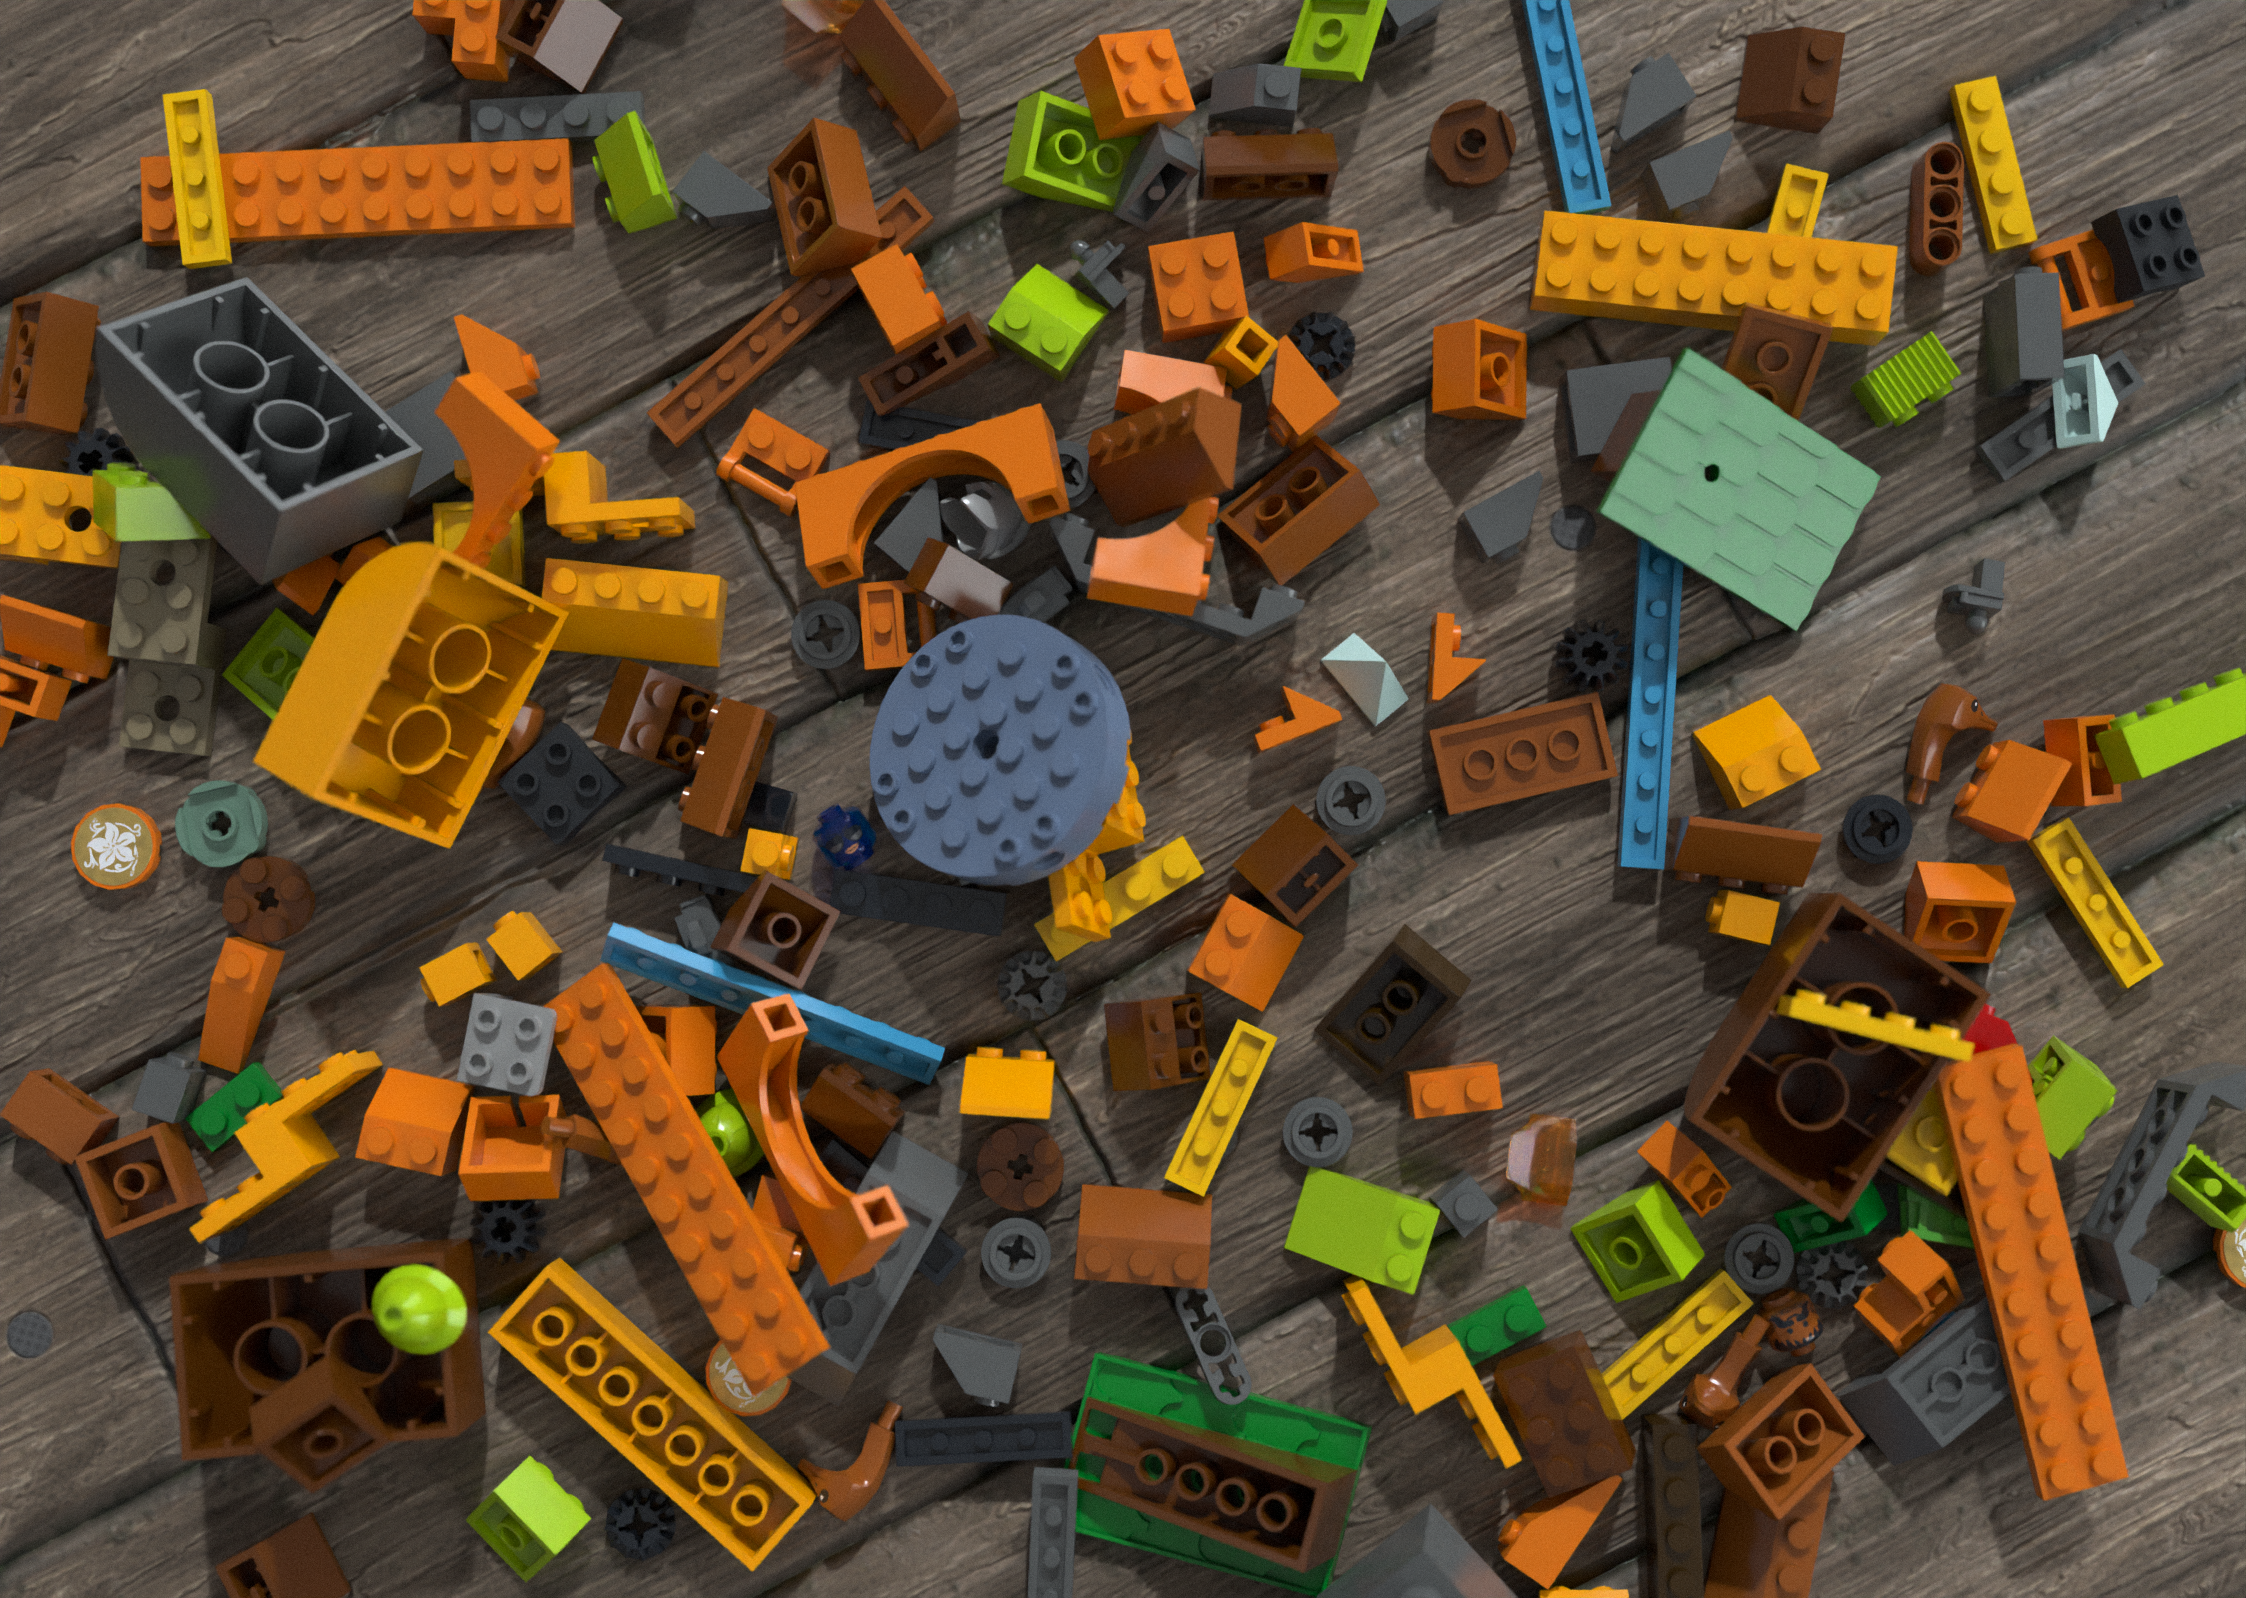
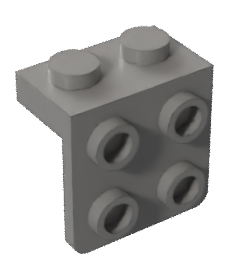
(507, 1044)

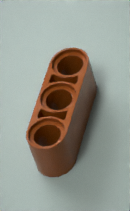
(1947, 192)

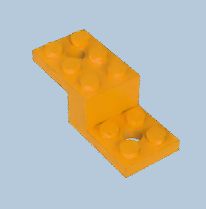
(580, 506)
(37, 516)
(1078, 886)
(285, 1143)
(1430, 1371)

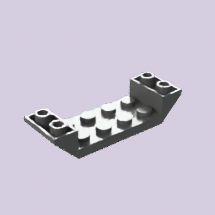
(1272, 610)
(2141, 1173)
(857, 1308)
(1935, 1386)

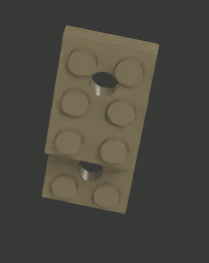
(168, 645)

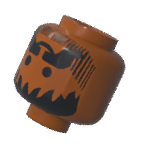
(1791, 1320)

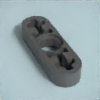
(1236, 1369)

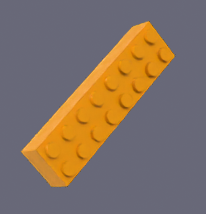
(1708, 274)
(654, 1413)

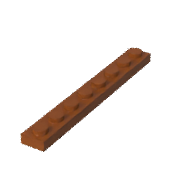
(778, 328)

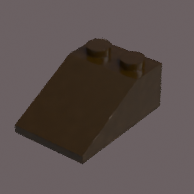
(1393, 1005)

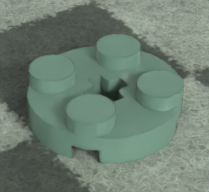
(201, 809)

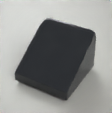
(770, 807)

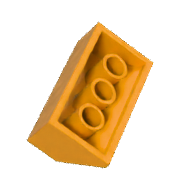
(637, 612)

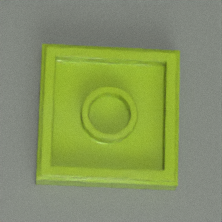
(1335, 38)

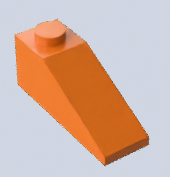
(237, 1001)
(1552, 1529)

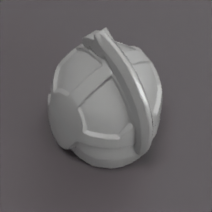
(985, 520)

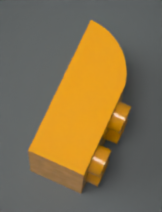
(411, 690)

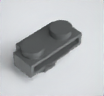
(1039, 597)
(699, 928)

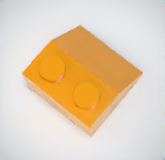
(1755, 752)
(1008, 1084)

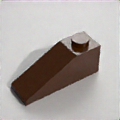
(930, 364)

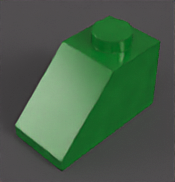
(1812, 1227)

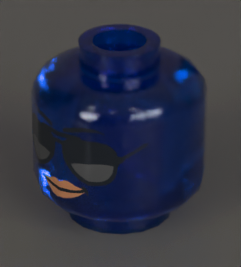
(844, 836)

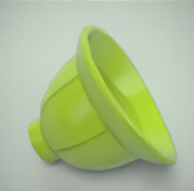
(730, 1131)
(419, 1309)

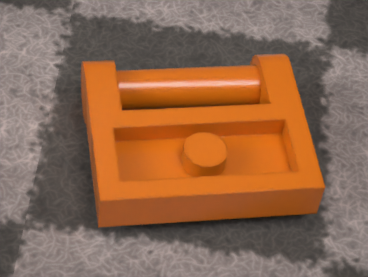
(2091, 275)
(778, 449)
(885, 624)

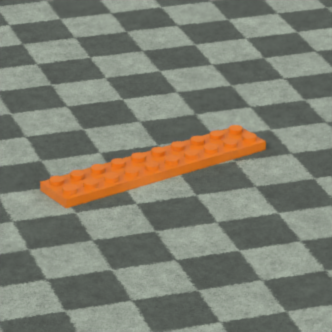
(378, 191)
(684, 1181)
(2029, 1272)

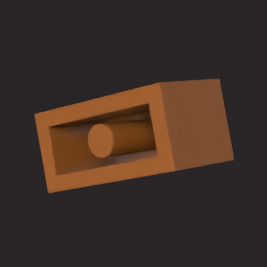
(57, 1116)

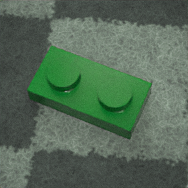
(225, 1110)
(1497, 1325)

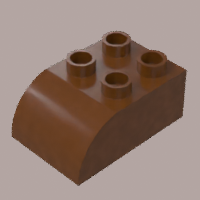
(1814, 1098)
(270, 1318)

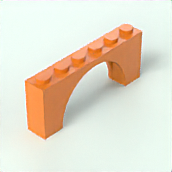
(504, 457)
(845, 504)
(1167, 565)
(761, 1065)

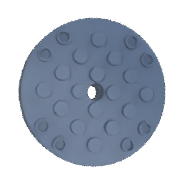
(999, 751)

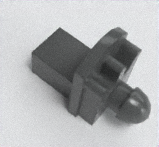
(1094, 271)
(1981, 599)

